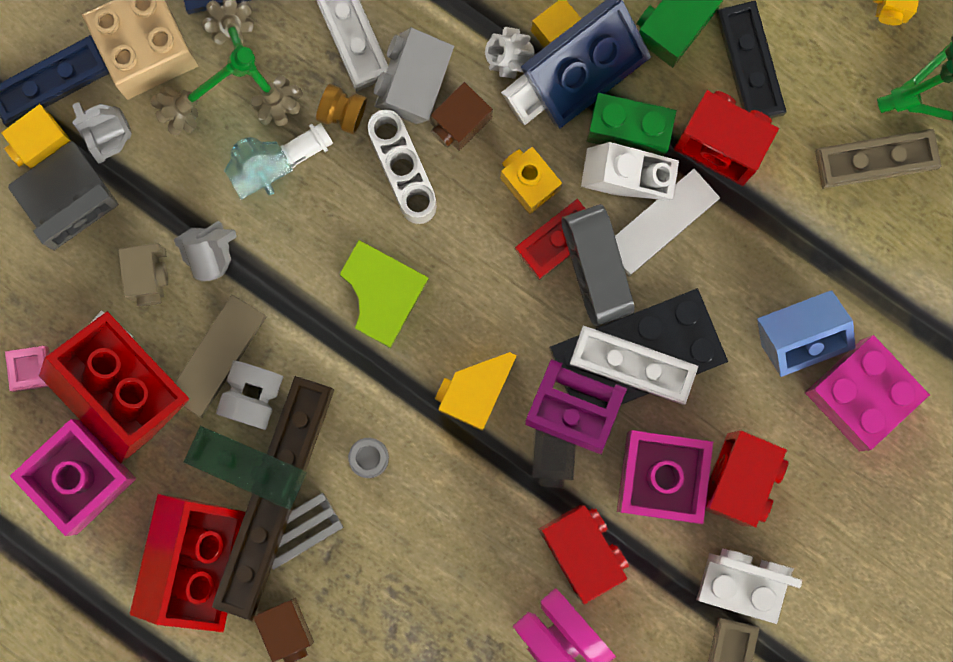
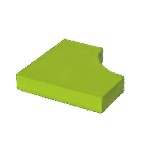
(384, 290)

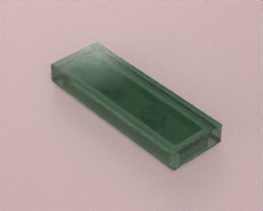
(245, 467)

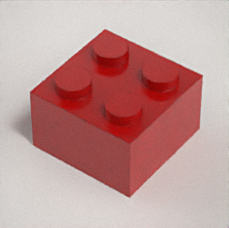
(727, 137)
(745, 478)
(583, 552)

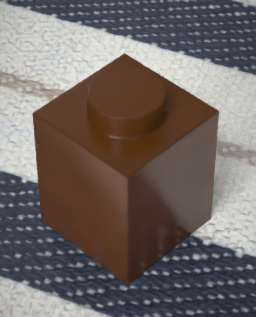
(460, 117)
(284, 631)

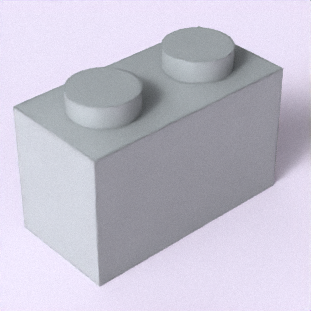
(413, 75)

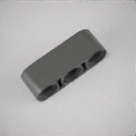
(598, 265)

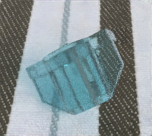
(256, 166)

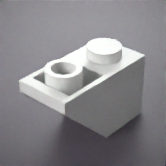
(629, 172)

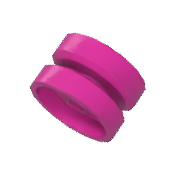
(565, 638)

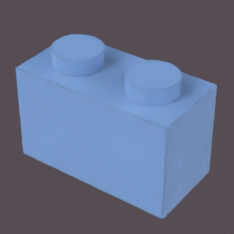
(806, 333)

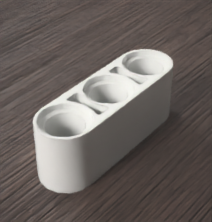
(398, 148)

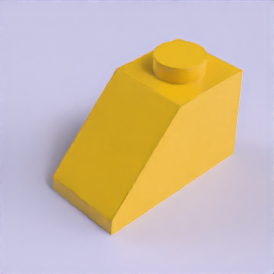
(475, 390)

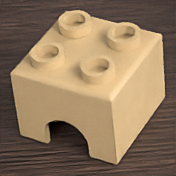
(139, 43)

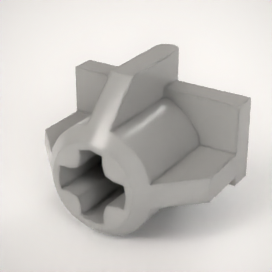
(102, 129)
(206, 250)

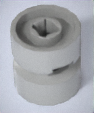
(244, 408)

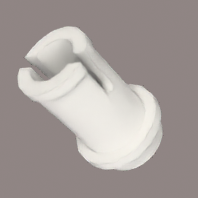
(307, 145)

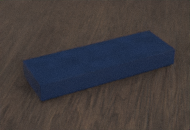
(51, 80)

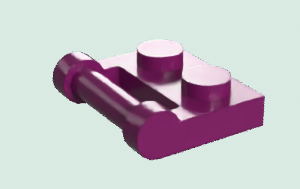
(573, 417)

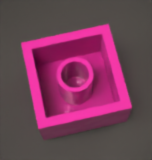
(867, 393)
(665, 476)
(72, 478)

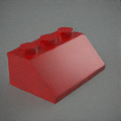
(112, 386)
(185, 563)

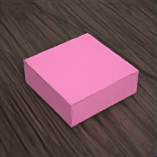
(24, 368)

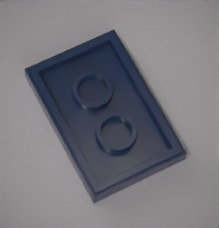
(586, 61)

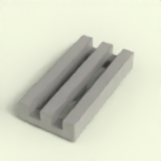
(327, 513)

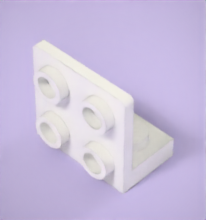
(744, 588)

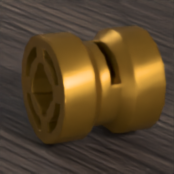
(336, 108)

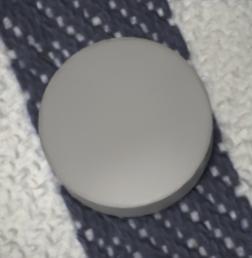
(368, 458)

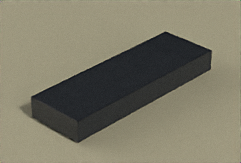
(750, 59)

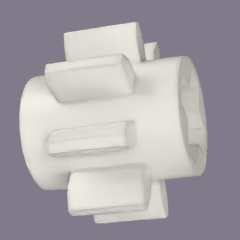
(508, 52)

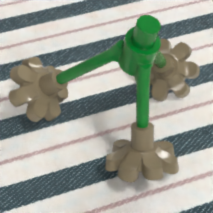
(229, 23)

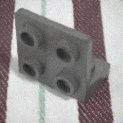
(62, 196)

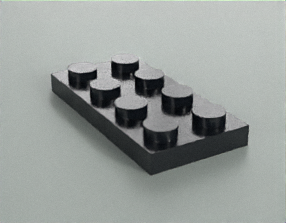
(672, 327)

